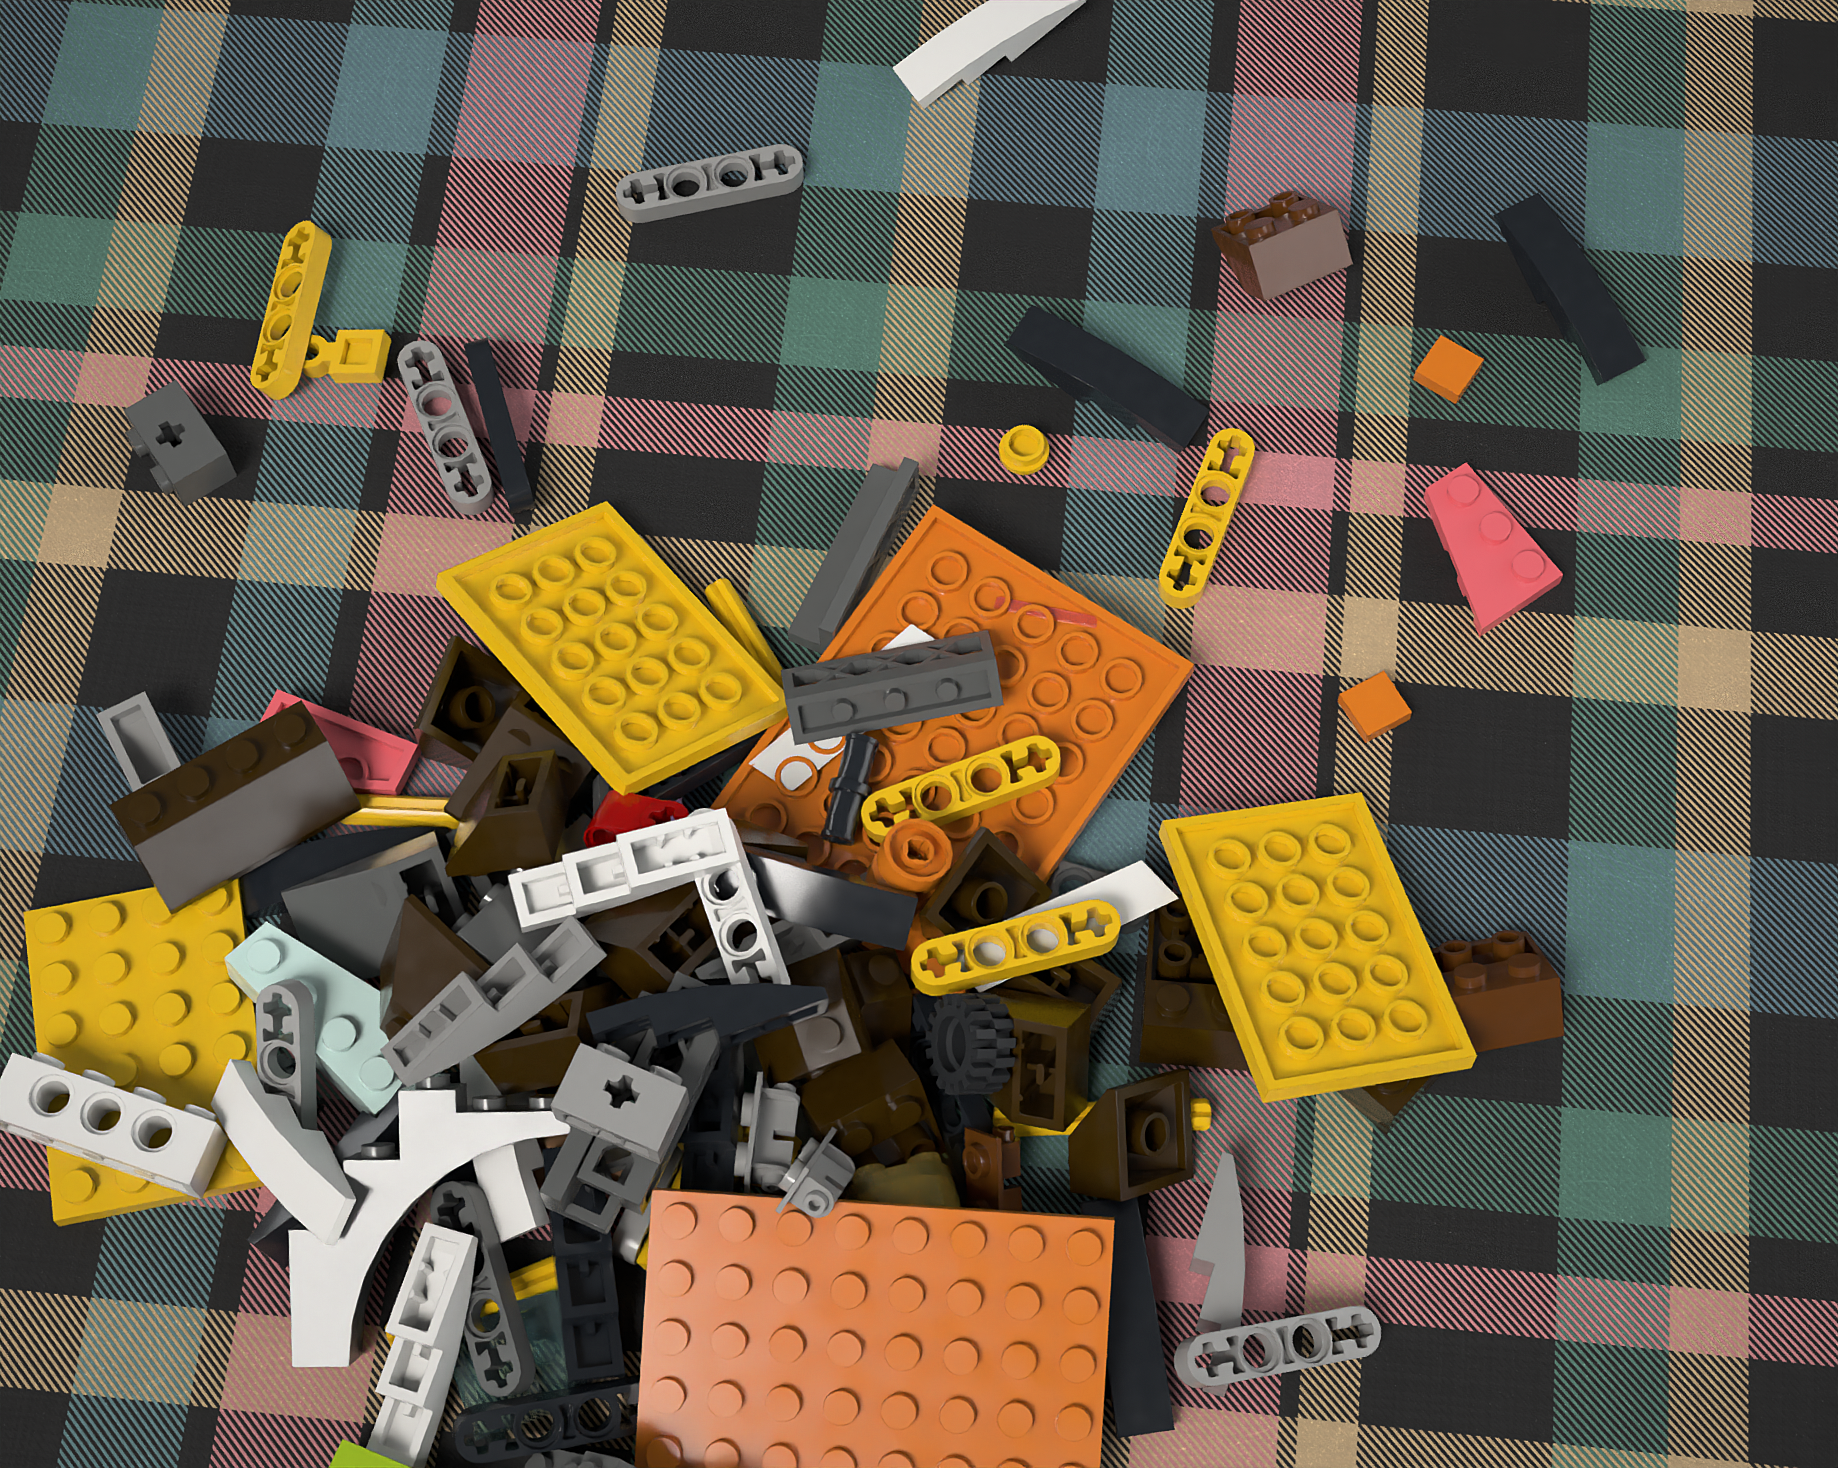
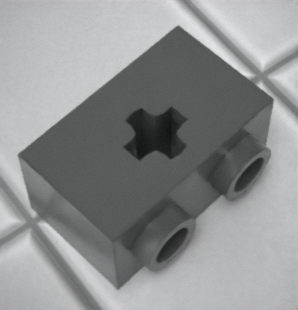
(171, 419)

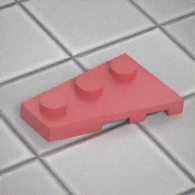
(1492, 553)
(369, 757)

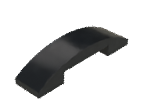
(263, 885)

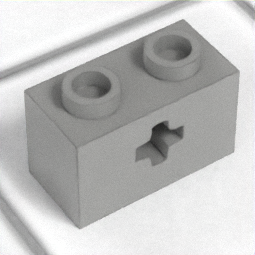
(641, 1127)

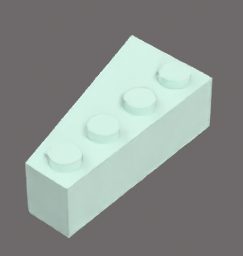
(344, 1013)

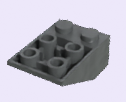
(355, 907)

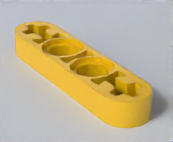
(279, 358)
(1206, 517)
(957, 781)
(1012, 938)

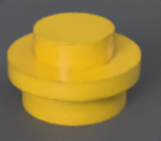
(1024, 450)

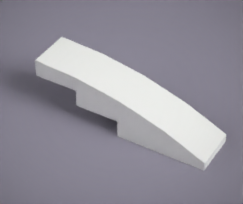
(978, 42)
(624, 870)
(286, 1158)
(507, 1171)
(426, 1344)

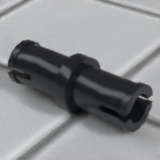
(849, 789)

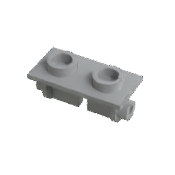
(767, 1114)
(817, 1178)

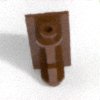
(987, 1163)

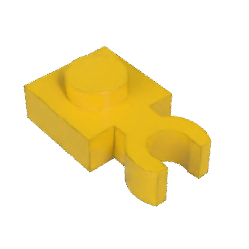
(352, 358)

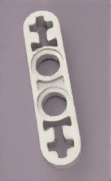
(742, 907)

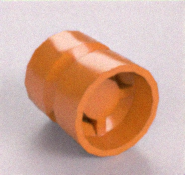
(912, 859)

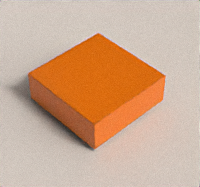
(1448, 369)
(1374, 706)

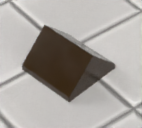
(463, 704)
(982, 889)

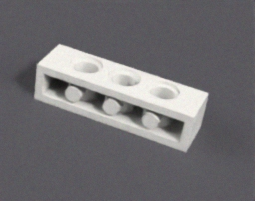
(180, 1164)

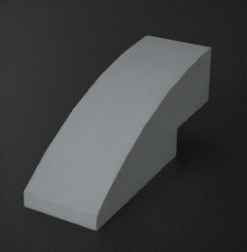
(139, 740)

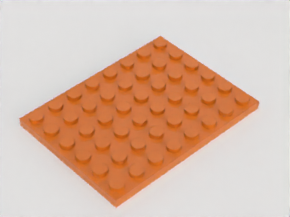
(1060, 680)
(871, 1335)

